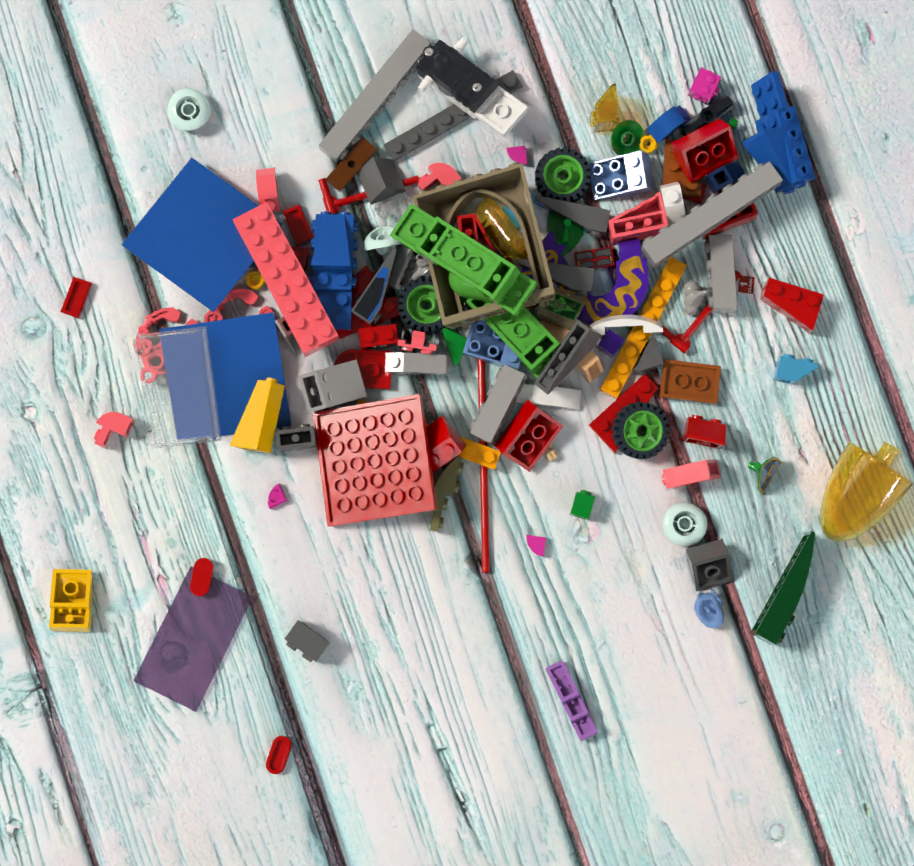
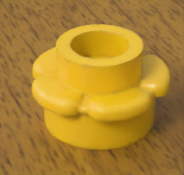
(644, 147)

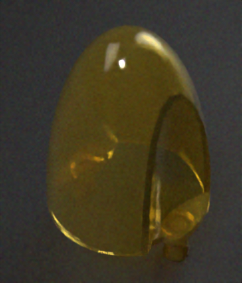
(860, 492)

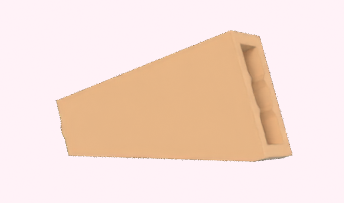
(590, 366)

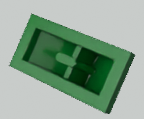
(455, 345)

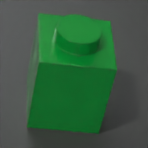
(582, 504)

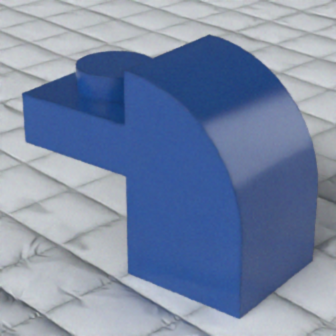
(668, 123)

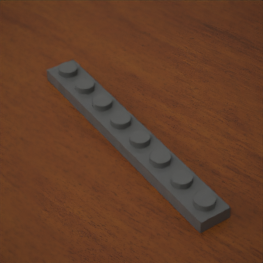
(440, 123)

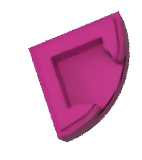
(518, 154)
(276, 497)
(536, 544)

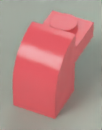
(439, 173)
(267, 188)
(111, 423)

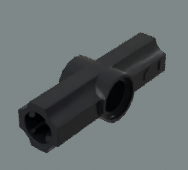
(715, 110)

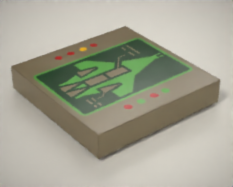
(563, 309)

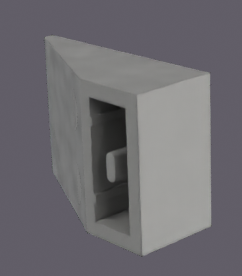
(332, 386)

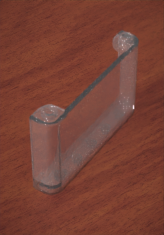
(178, 387)

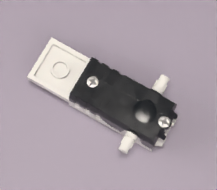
(468, 86)

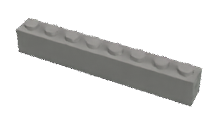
(374, 97)
(711, 214)

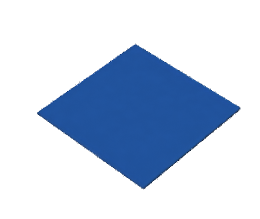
(193, 235)
(241, 355)

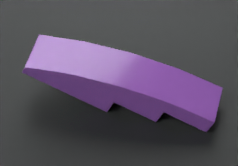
(571, 700)

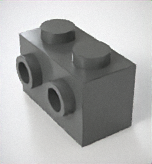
(296, 439)
(307, 641)

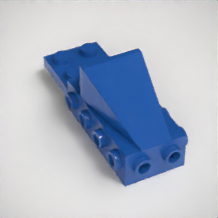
(774, 138)
(335, 265)

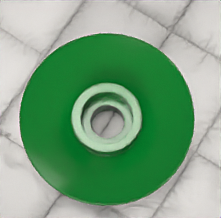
(633, 133)

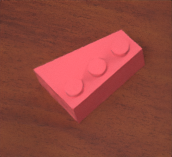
(639, 221)

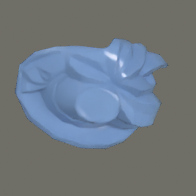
(709, 609)

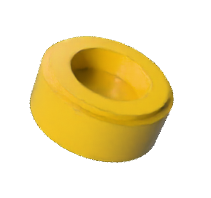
(255, 280)

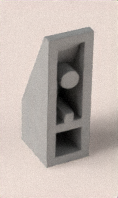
(416, 364)

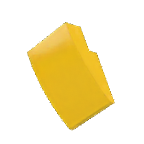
(71, 600)

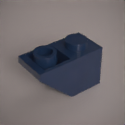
(724, 176)

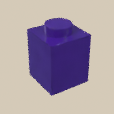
(610, 343)

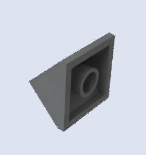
(380, 179)

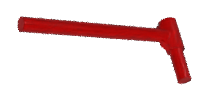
(332, 204)
(682, 341)

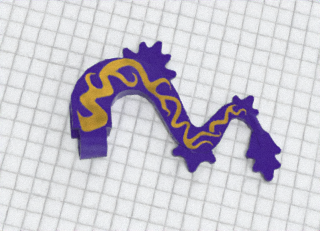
(630, 283)

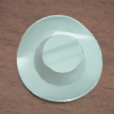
(188, 109)
(380, 240)
(684, 524)

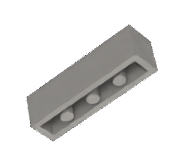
(722, 274)
(498, 404)

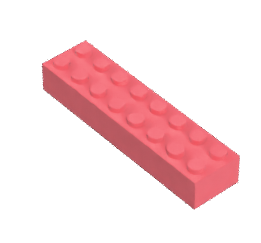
(286, 279)

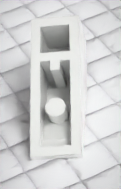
(672, 201)

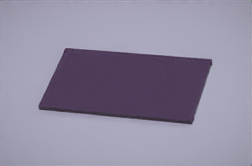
(192, 642)

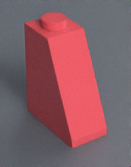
(691, 473)

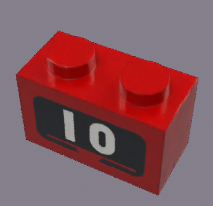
(378, 337)

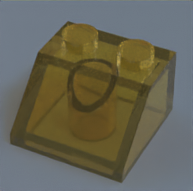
(606, 112)

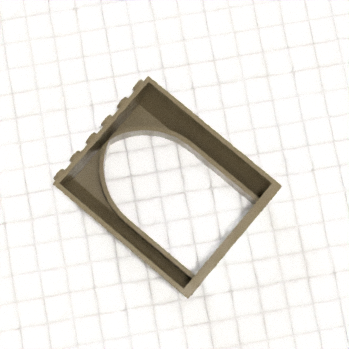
(447, 202)

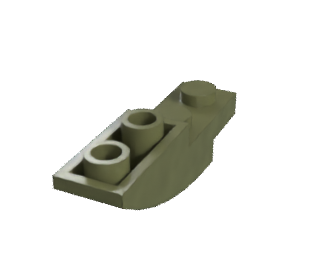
(445, 486)

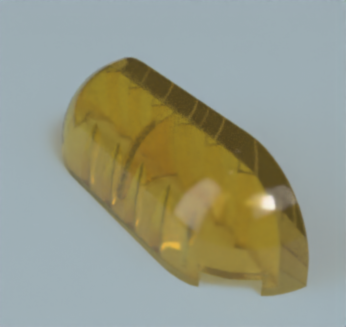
(501, 230)

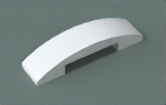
(649, 325)
(558, 397)

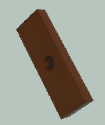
(359, 156)

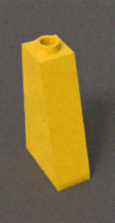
(260, 417)

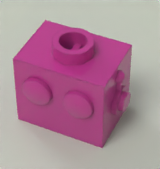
(705, 86)

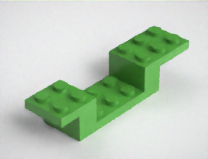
(464, 258)
(523, 336)

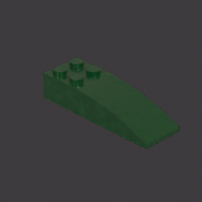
(786, 594)

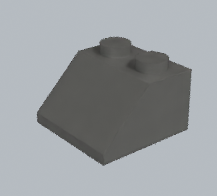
(709, 564)

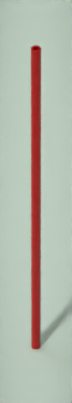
(483, 478)

